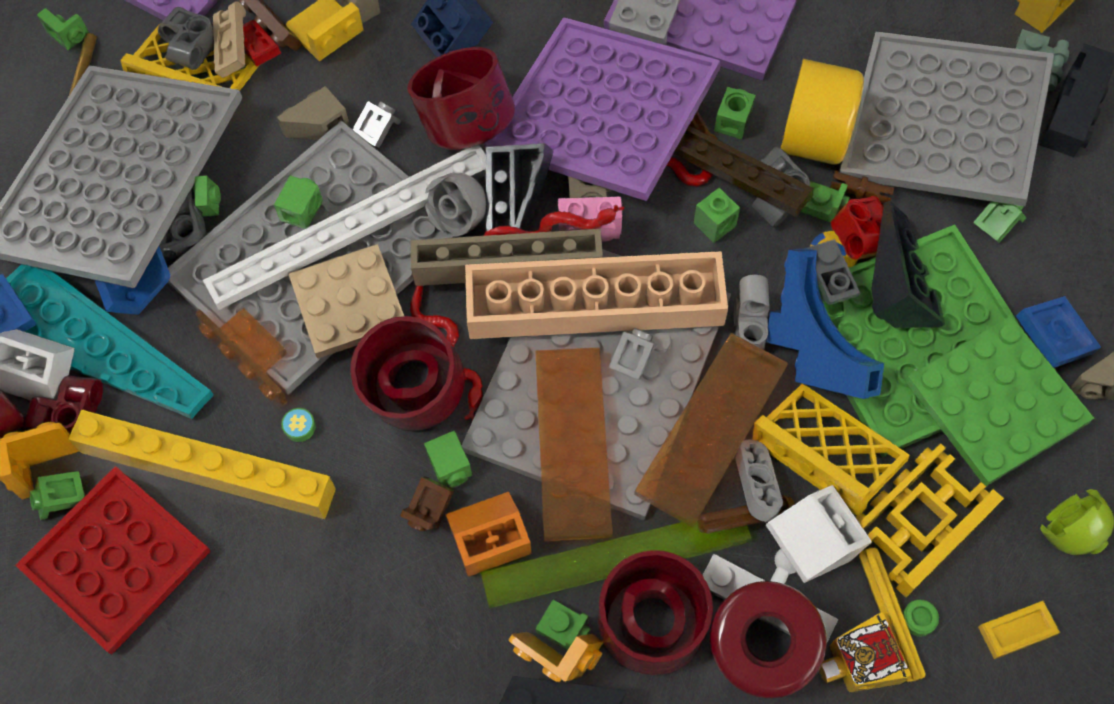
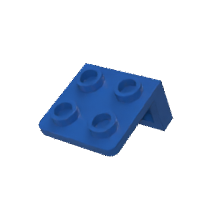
(133, 300)

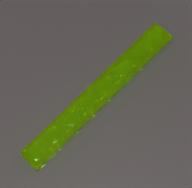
(597, 560)

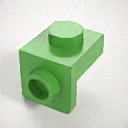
(207, 196)

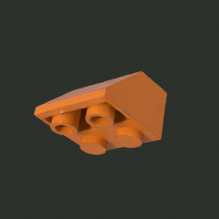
(489, 533)

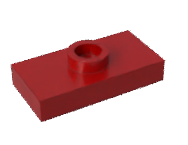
(258, 44)

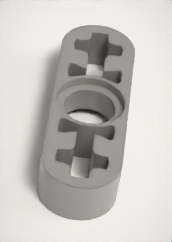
(753, 490)

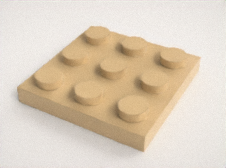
(345, 299)

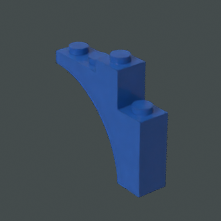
(804, 325)

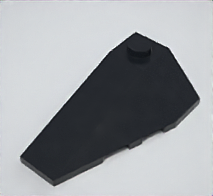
(898, 277)

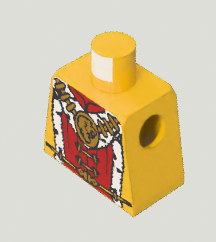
(866, 657)

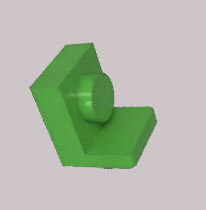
(65, 32)
(826, 201)
(999, 219)
(56, 493)
(562, 625)

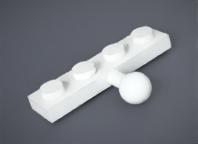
(726, 577)

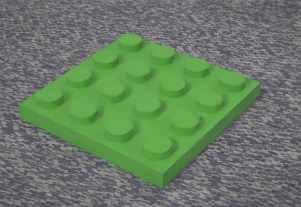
(998, 400)

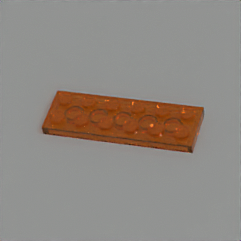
(711, 430)
(573, 445)

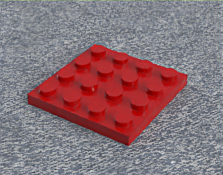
(113, 559)

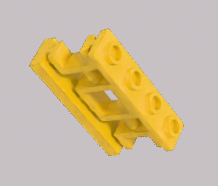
(942, 536)

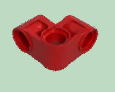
(859, 226)

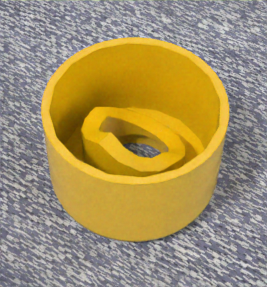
(823, 112)

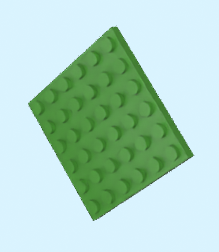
(968, 307)

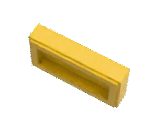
(1018, 629)

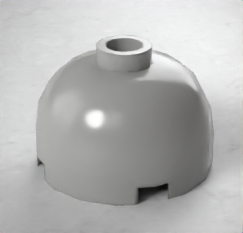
(455, 203)

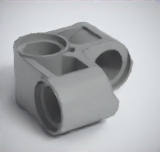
(752, 309)

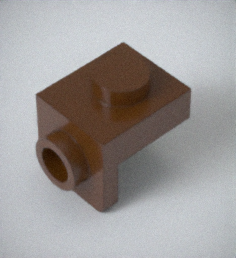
(427, 504)

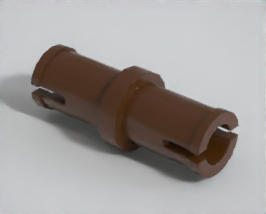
(861, 187)

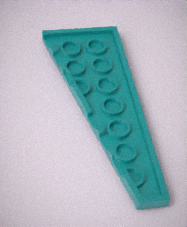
(103, 344)

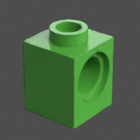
(733, 122)
(298, 202)
(716, 215)
(448, 460)

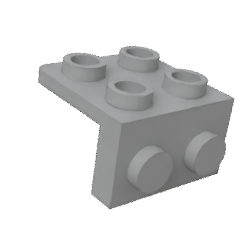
(644, 18)

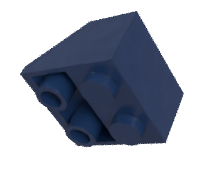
(451, 24)

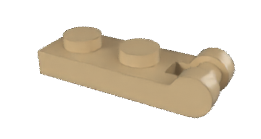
(229, 39)

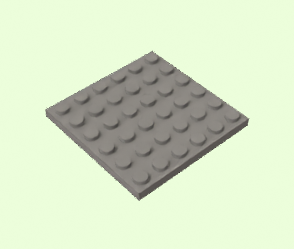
(950, 117)

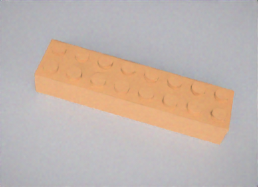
(595, 295)

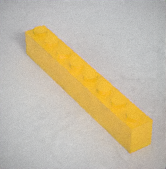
(203, 464)

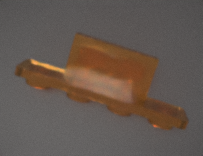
(250, 345)

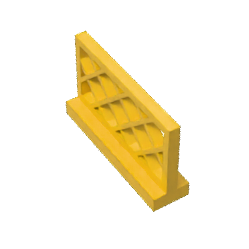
(137, 64)
(808, 460)

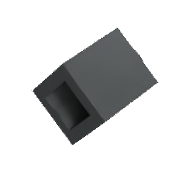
(833, 274)

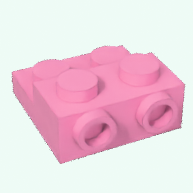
(589, 209)

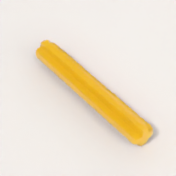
(889, 605)

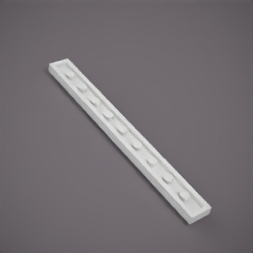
(337, 230)

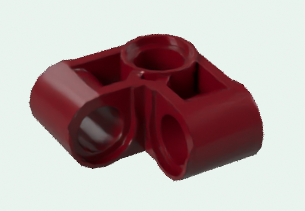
(73, 396)

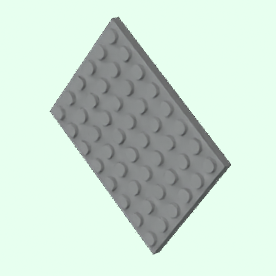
(112, 174)
(346, 174)
(635, 410)

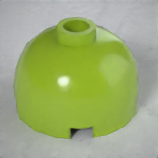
(1080, 524)

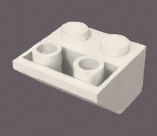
(32, 365)
(818, 534)

